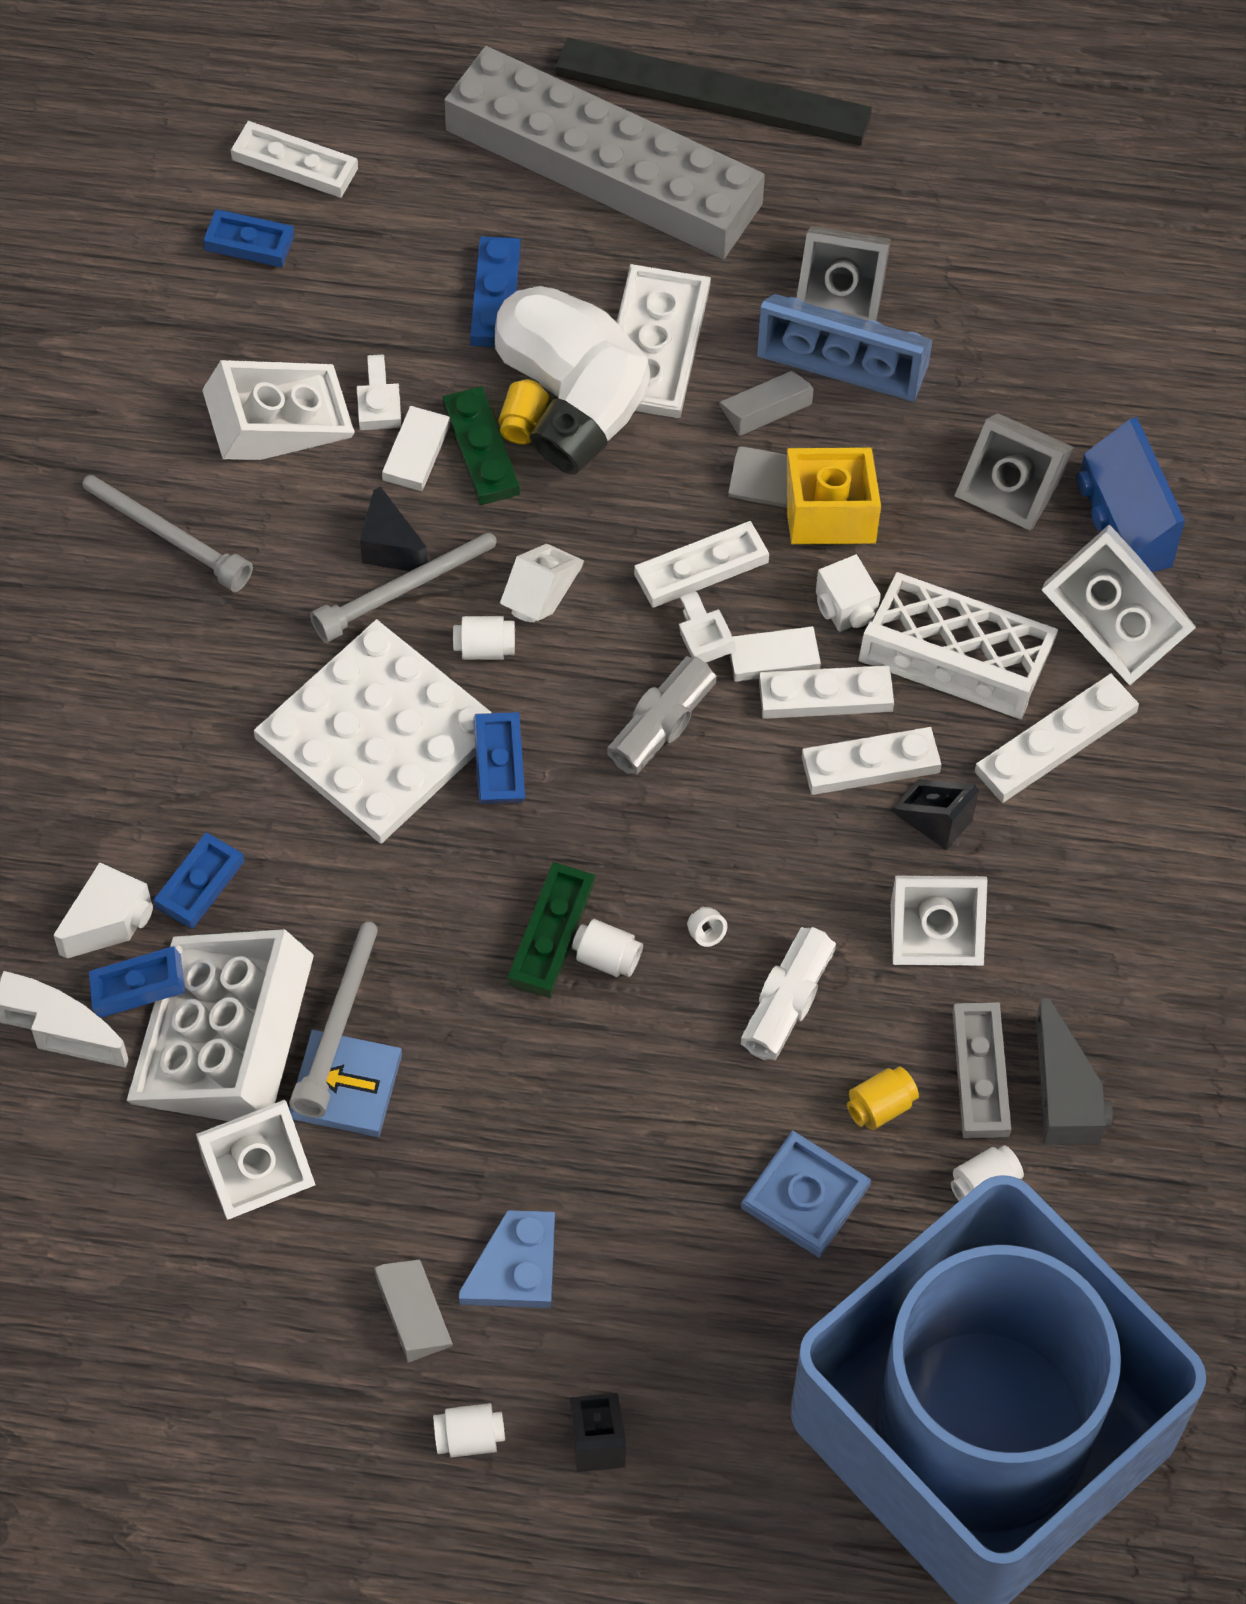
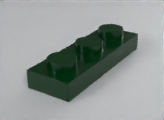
(481, 445)
(551, 930)

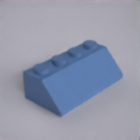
(843, 347)

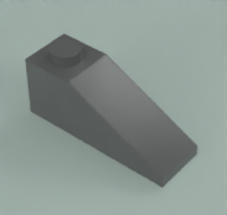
(1068, 1084)

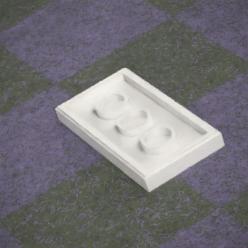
(664, 319)

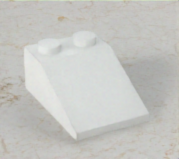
(275, 408)
(1118, 605)

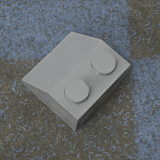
(843, 271)
(1013, 471)

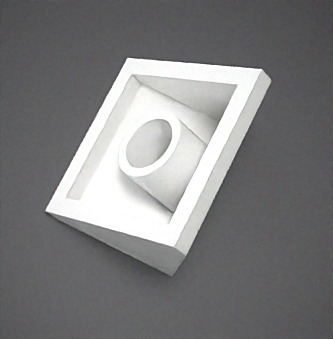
(938, 920)
(255, 1159)

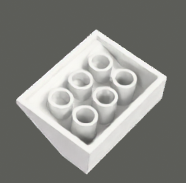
(230, 1032)

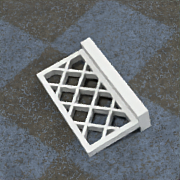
(947, 666)

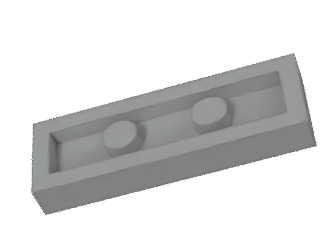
(981, 1070)

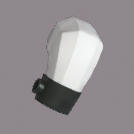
(581, 361)

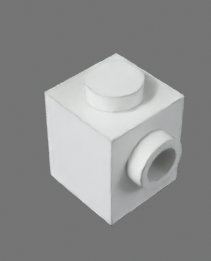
(847, 594)

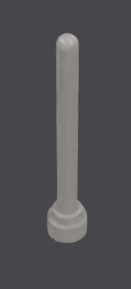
(231, 570)
(332, 620)
(311, 1094)

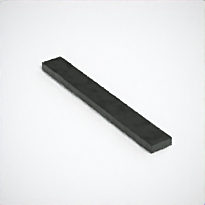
(714, 91)

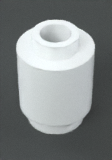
(484, 637)
(607, 948)
(983, 1166)
(468, 1430)

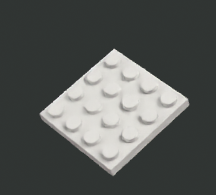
(375, 731)

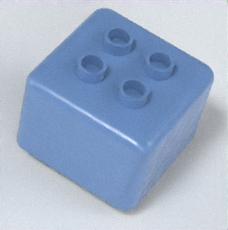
(994, 1392)

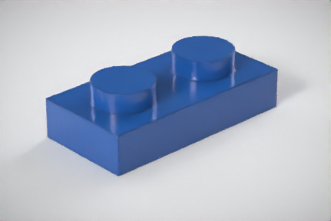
(249, 238)
(499, 758)
(199, 880)
(136, 982)

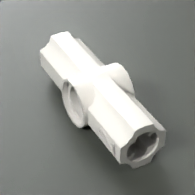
(788, 993)

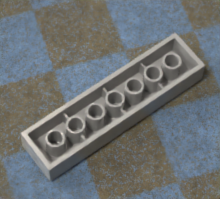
(604, 152)

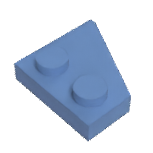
(515, 1264)

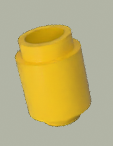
(522, 410)
(882, 1098)

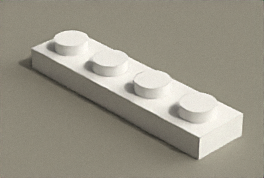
(1056, 738)

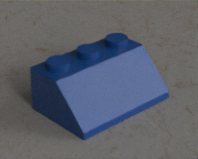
(1132, 495)

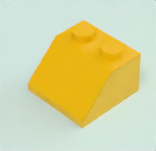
(832, 496)

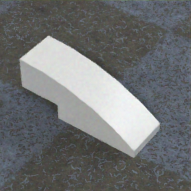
(58, 1021)

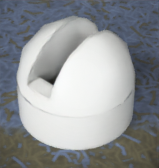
(716, 922)

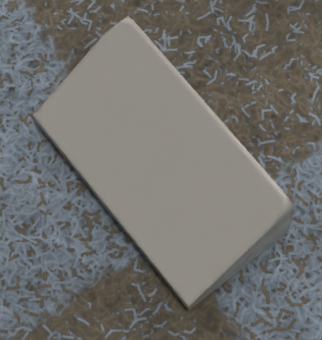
(767, 402)
(759, 477)
(412, 1308)

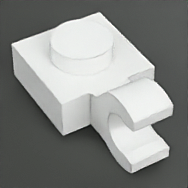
(378, 401)
(704, 633)

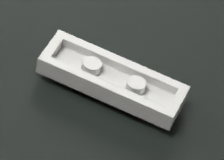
(294, 159)
(701, 564)
(826, 692)
(871, 760)

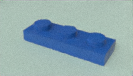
(494, 283)

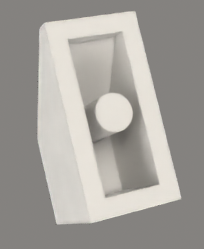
(539, 582)
(104, 913)

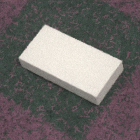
(416, 448)
(774, 652)

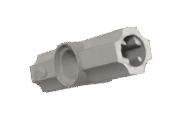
(661, 715)

